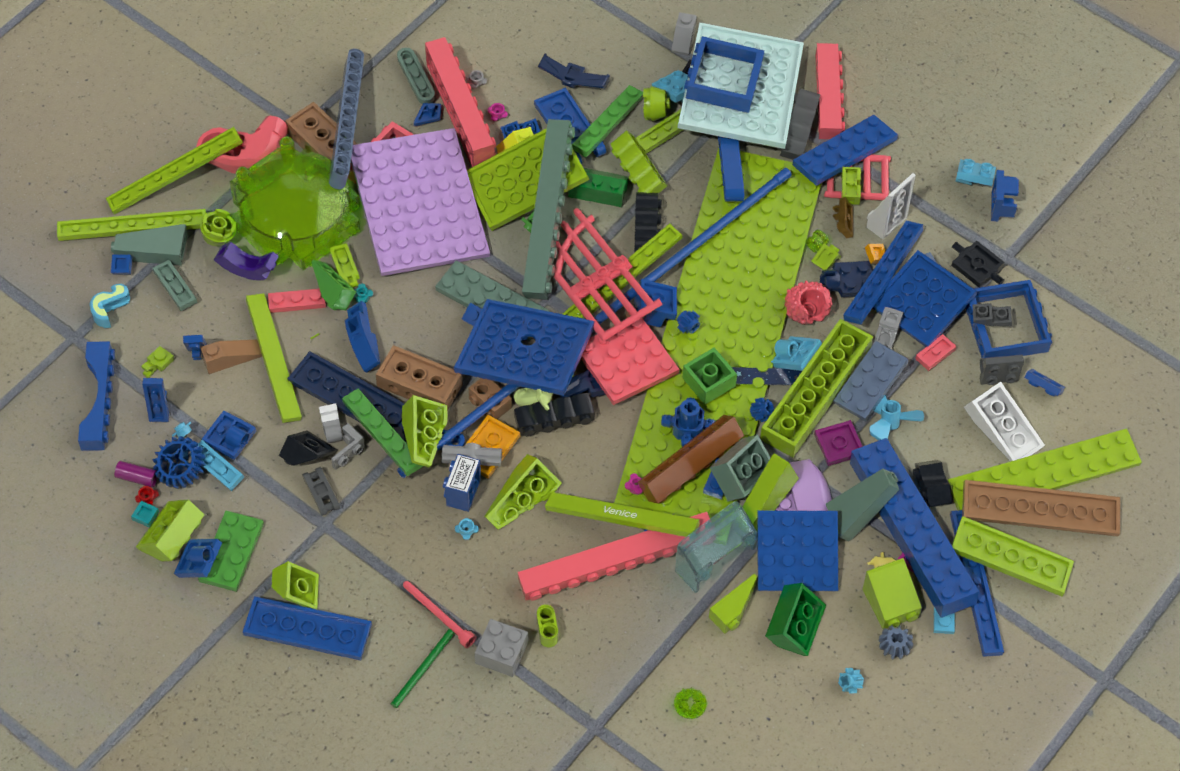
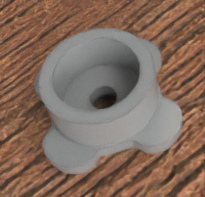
(476, 78)

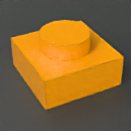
(875, 252)

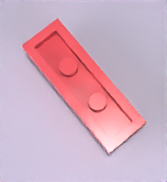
(296, 300)

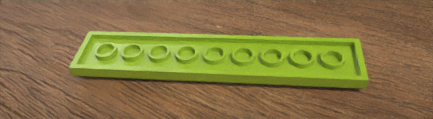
(1059, 466)

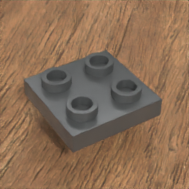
(1000, 369)

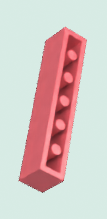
(829, 86)

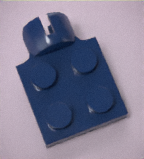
(846, 277)

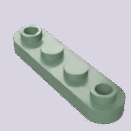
(415, 75)

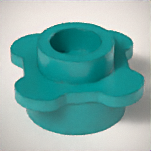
(363, 297)

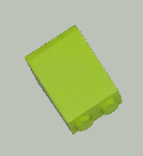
(892, 594)

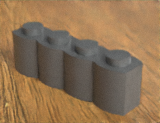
(800, 123)

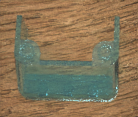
(712, 542)

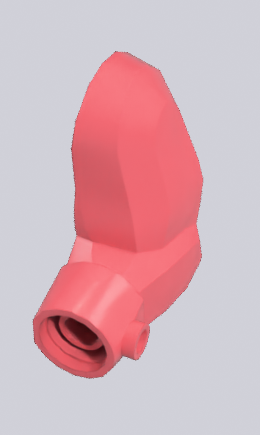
(254, 145)

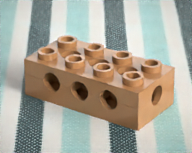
(313, 130)
(412, 375)

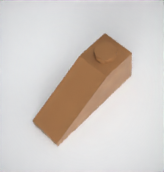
(229, 354)

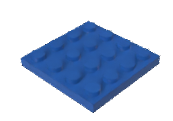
(927, 298)
(797, 549)

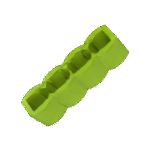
(637, 164)

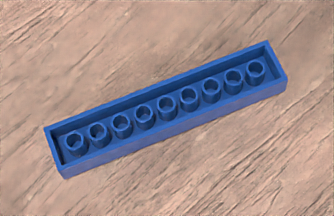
(918, 533)

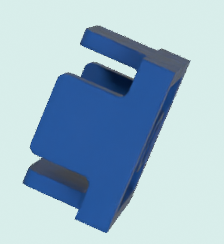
(1003, 186)
(668, 297)

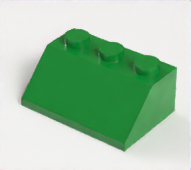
(601, 188)
(796, 619)

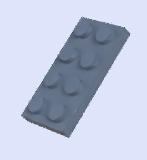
(870, 381)

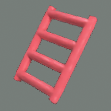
(866, 194)

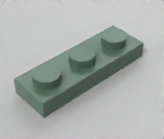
(174, 285)

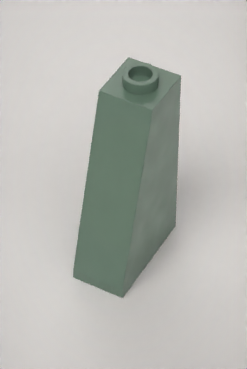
(153, 244)
(863, 502)

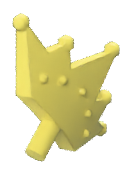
(879, 561)

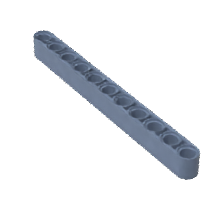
(346, 119)

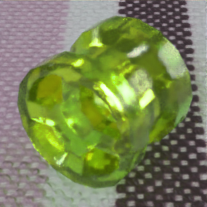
(816, 241)

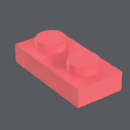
(936, 352)

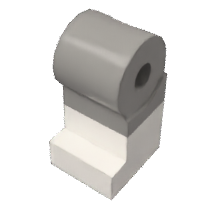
(330, 423)

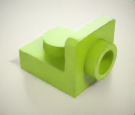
(826, 256)

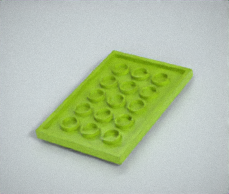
(509, 181)

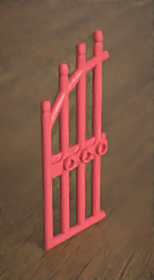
(602, 276)

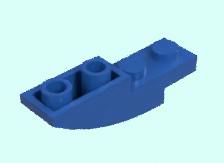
(361, 338)

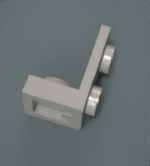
(355, 446)

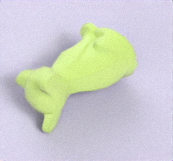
(529, 396)

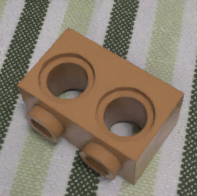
(489, 388)

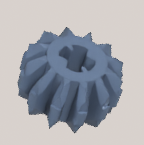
(895, 642)

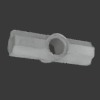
(487, 456)

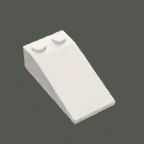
(892, 209)
(1004, 423)

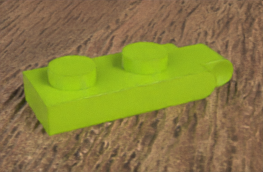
(345, 264)

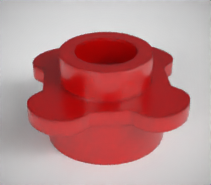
(144, 491)

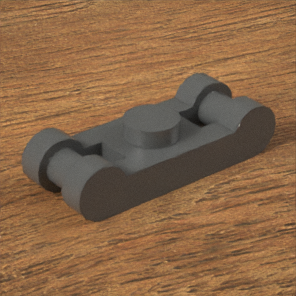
(321, 491)

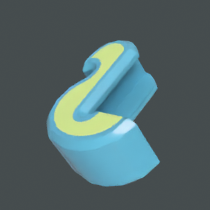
(108, 301)

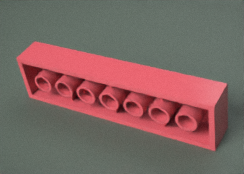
(459, 101)

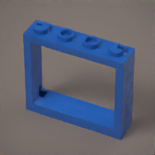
(717, 96)
(1035, 308)

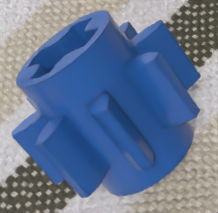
(688, 321)
(761, 409)

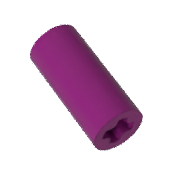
(135, 474)

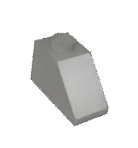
(684, 34)

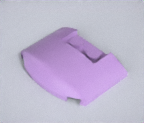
(810, 490)

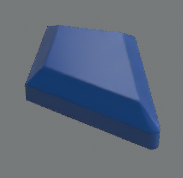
(428, 113)

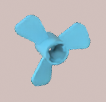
(890, 418)

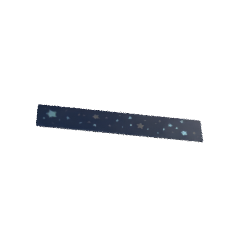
(772, 376)

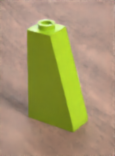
(770, 488)

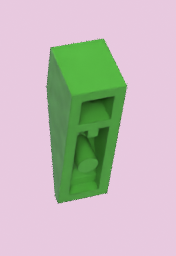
(332, 286)

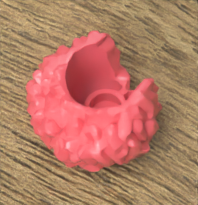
(808, 302)

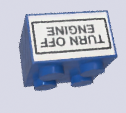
(462, 482)

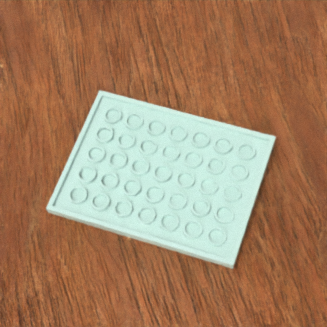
(772, 99)

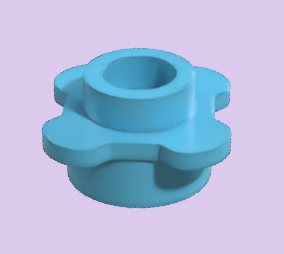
(182, 429)
(466, 523)

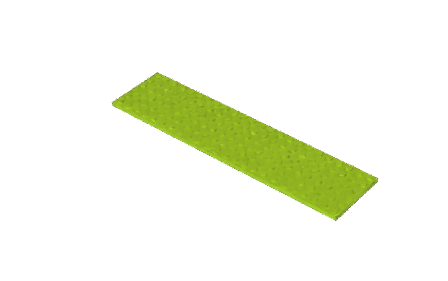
(739, 293)

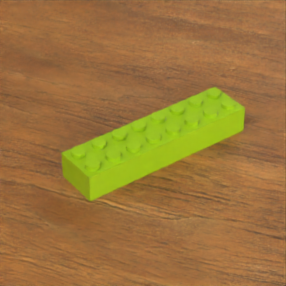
(816, 388)

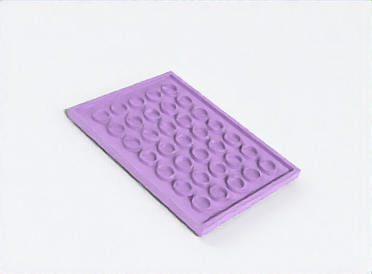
(418, 202)

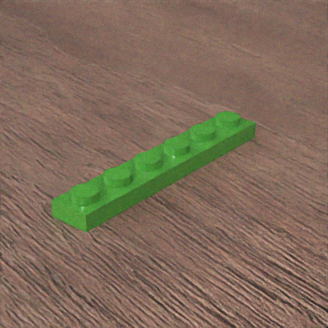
(607, 121)
(380, 430)

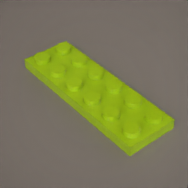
(1012, 556)

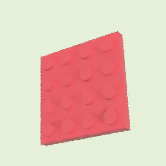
(628, 361)

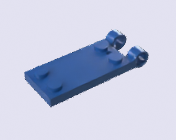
(562, 106)

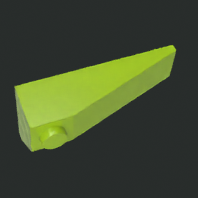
(423, 428)
(522, 491)

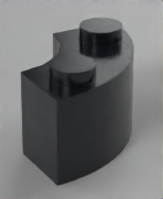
(932, 483)

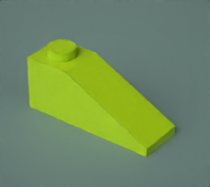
(730, 609)

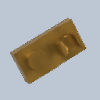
(844, 217)

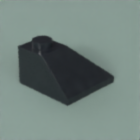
(304, 447)

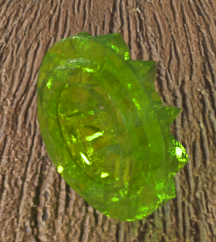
(681, 705)

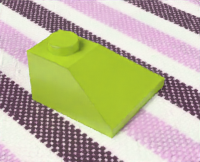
(296, 584)

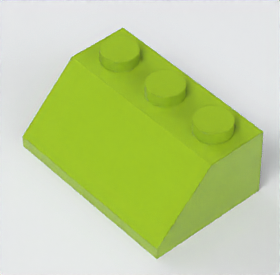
(171, 530)

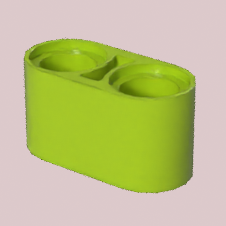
(547, 626)

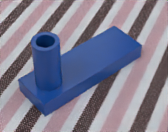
(156, 399)

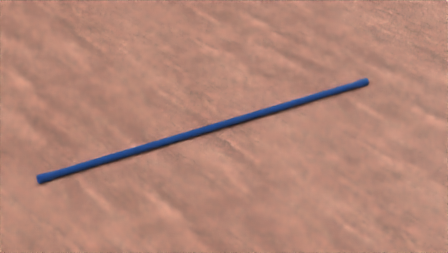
(777, 180)

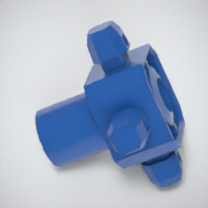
(687, 421)

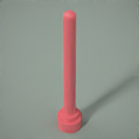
(466, 637)

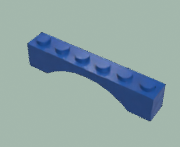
(93, 428)

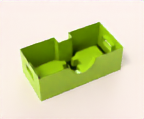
(851, 184)

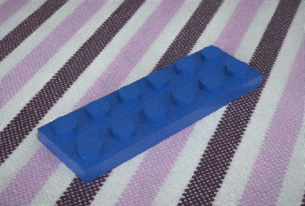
(845, 149)
(307, 628)

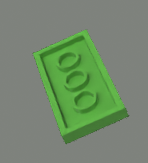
(238, 541)

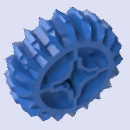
(181, 448)

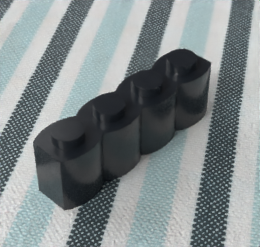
(646, 218)
(561, 414)

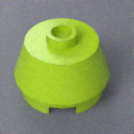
(655, 103)
(217, 227)

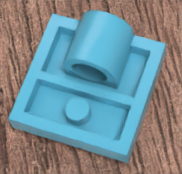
(674, 85)
(970, 172)
(795, 352)

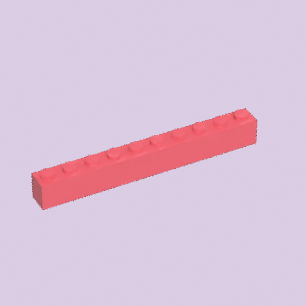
(599, 561)

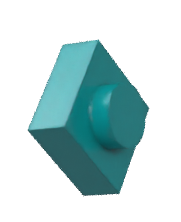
(145, 514)

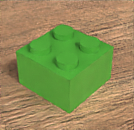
(709, 375)

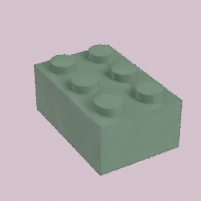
(741, 467)

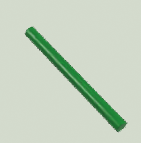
(422, 668)

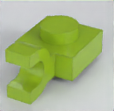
(156, 360)

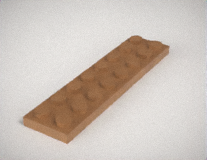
(1041, 508)

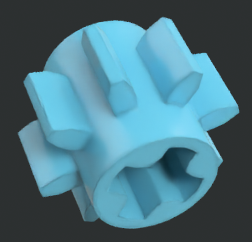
(851, 680)

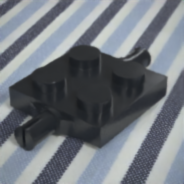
(977, 263)

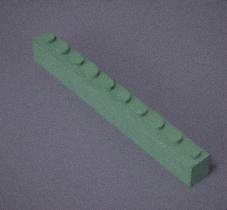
(548, 209)

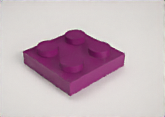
(837, 442)

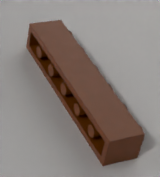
(690, 459)

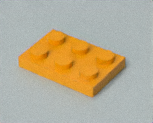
(494, 434)

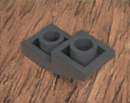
(992, 316)

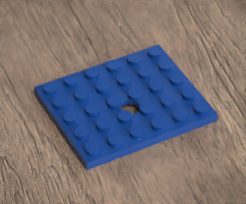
(498, 355)

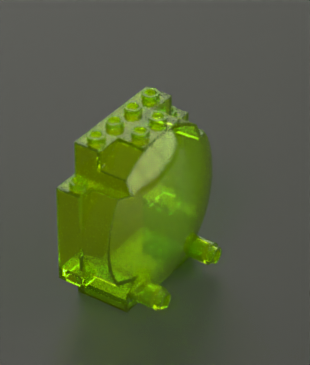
(292, 207)

